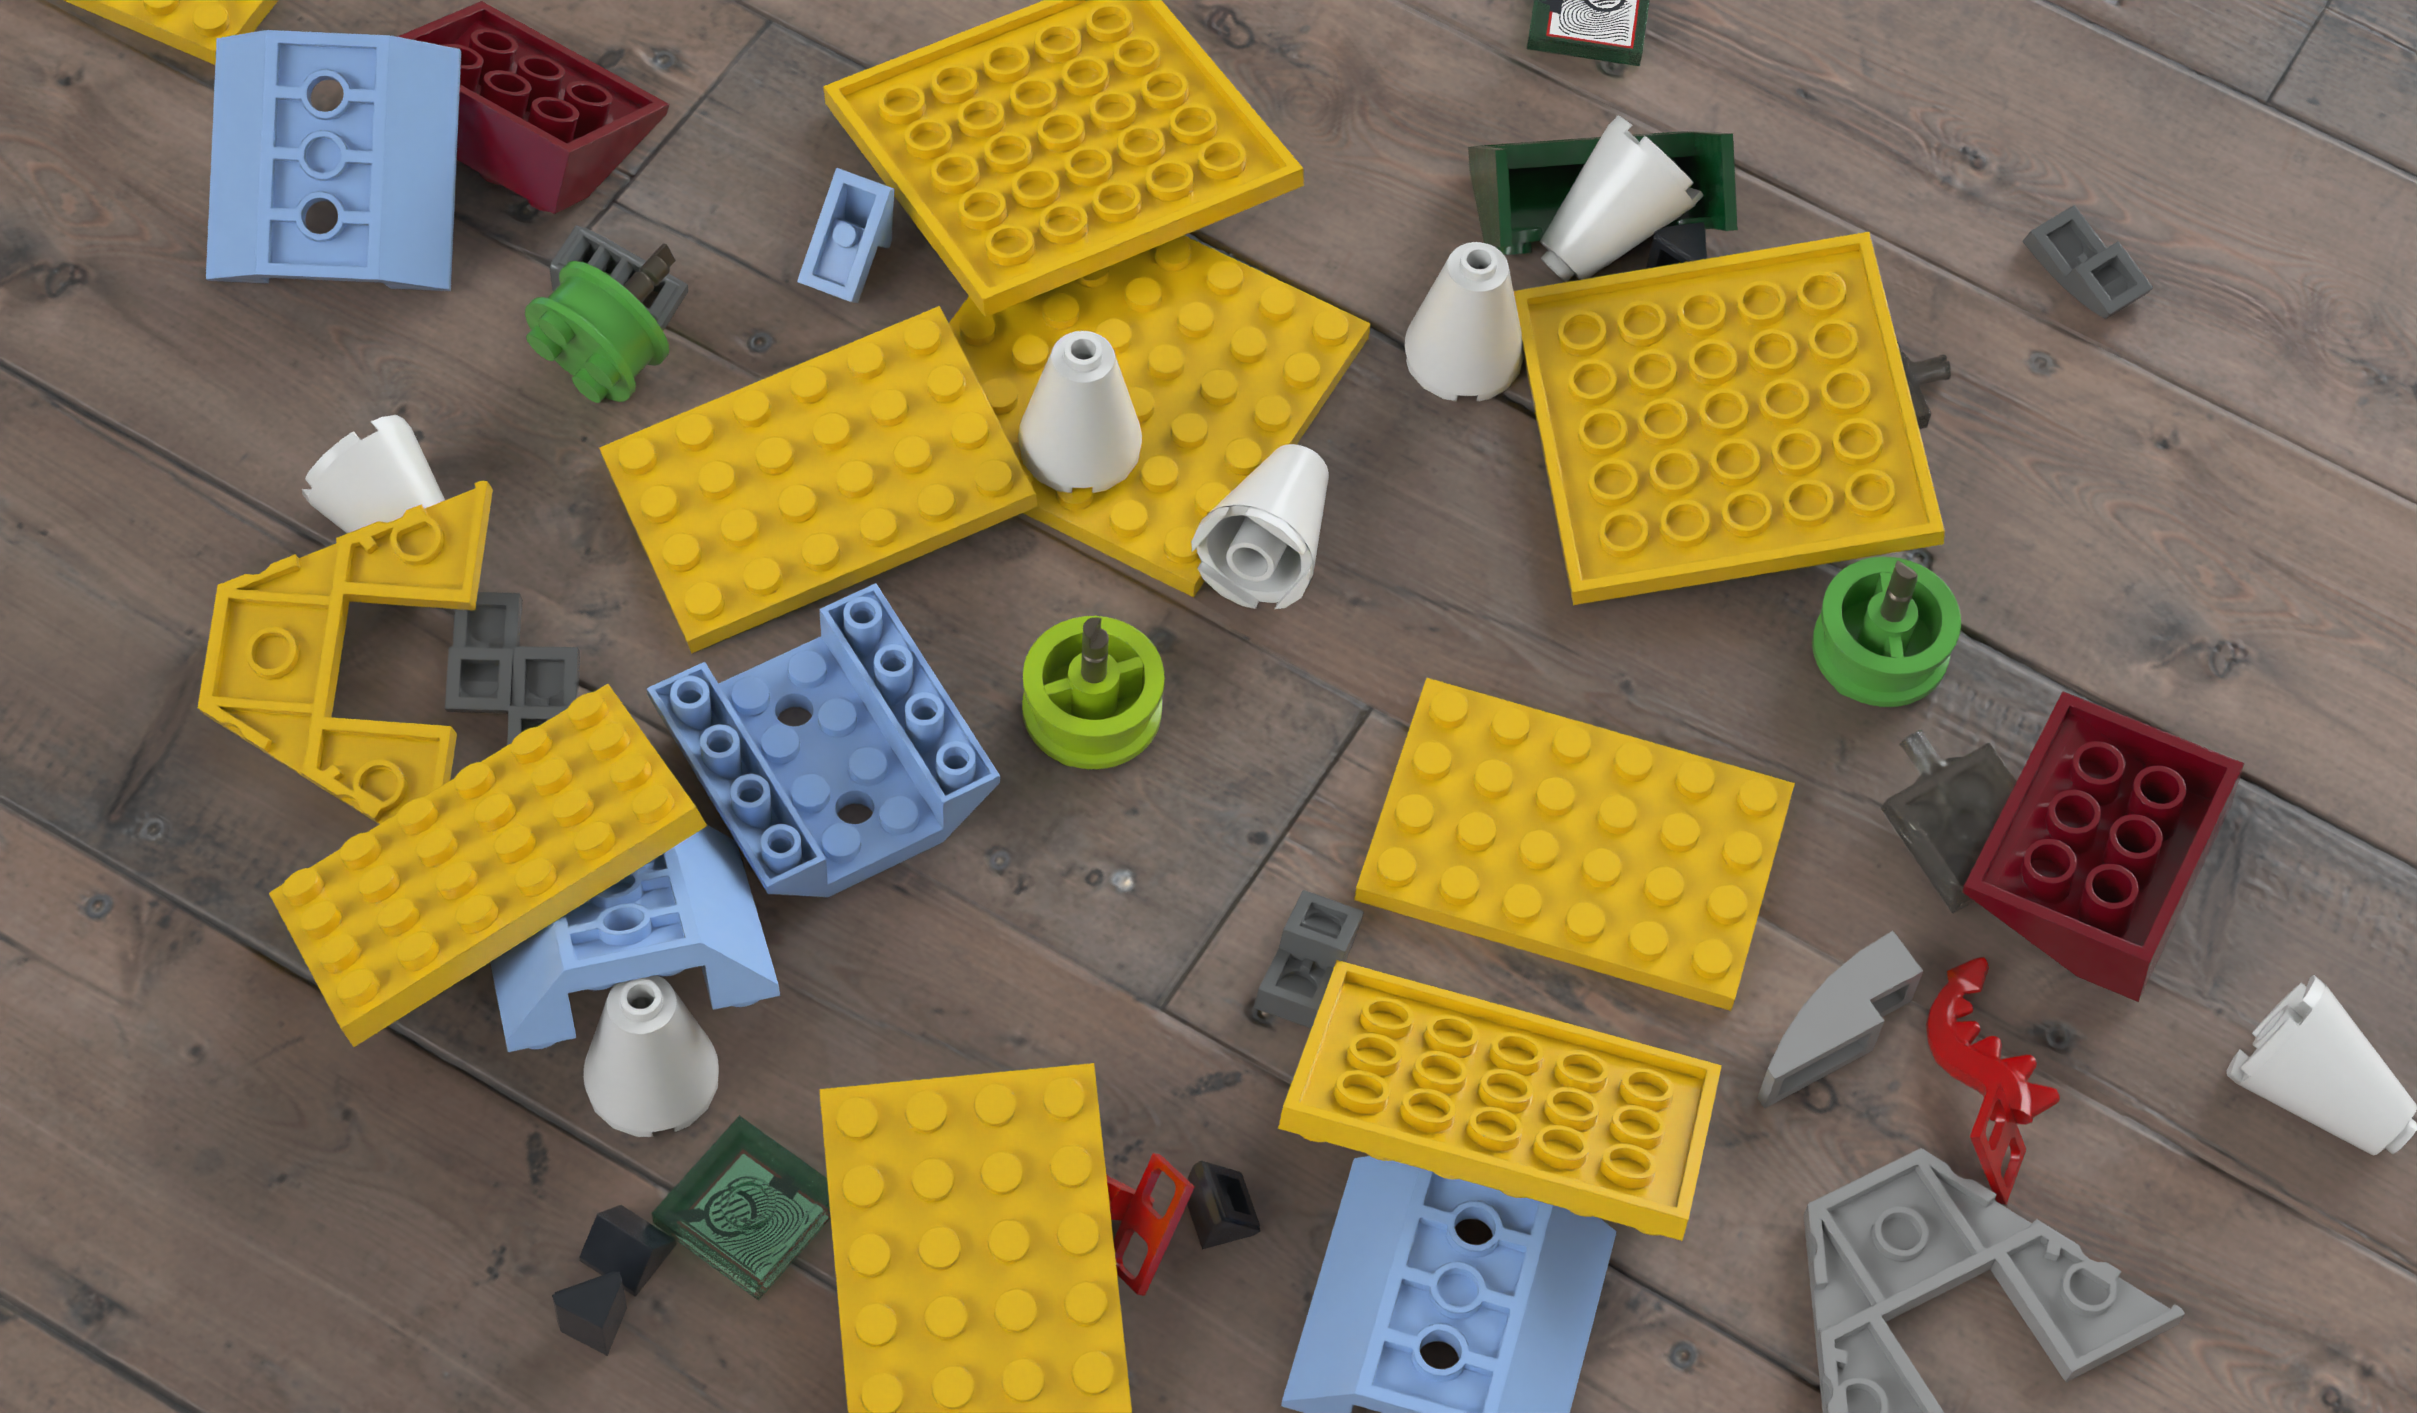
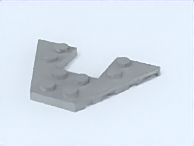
(1923, 1232)

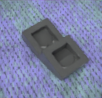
(2080, 262)
(483, 654)
(542, 685)
(1310, 945)

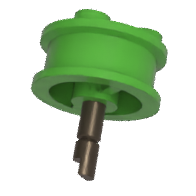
(601, 327)
(1886, 631)

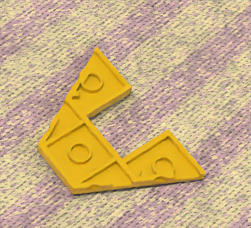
(282, 640)

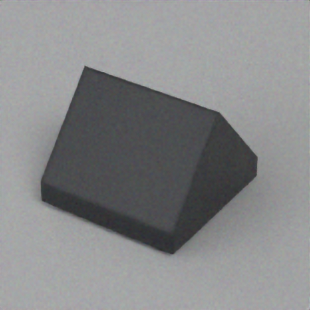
(1677, 245)
(1220, 1205)
(627, 1245)
(592, 1310)

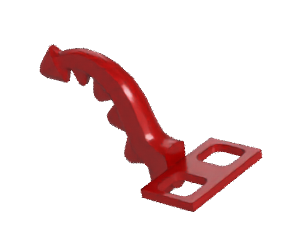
(2002, 1082)
(1139, 1216)

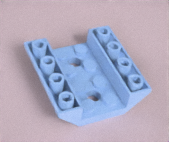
(376, 157)
(874, 739)
(661, 919)
(1406, 1279)

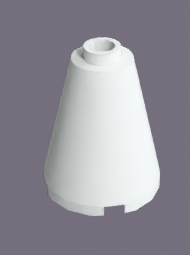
(1615, 203)
(1467, 328)
(1080, 418)
(372, 477)
(1266, 531)
(649, 1060)
(2326, 1072)

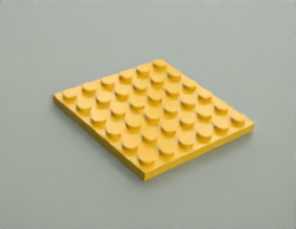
(1060, 142)
(1216, 374)
(1725, 419)

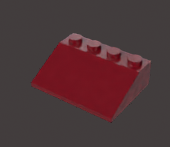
(538, 110)
(2103, 842)

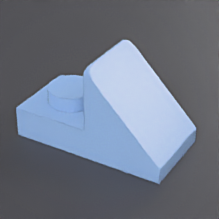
(847, 234)

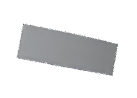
(1842, 1017)

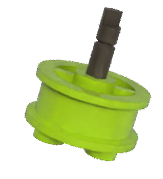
(1092, 692)

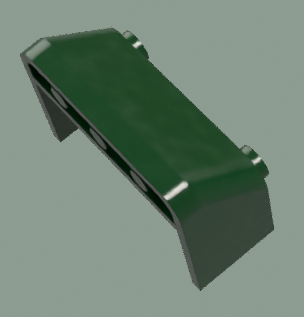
(1526, 183)

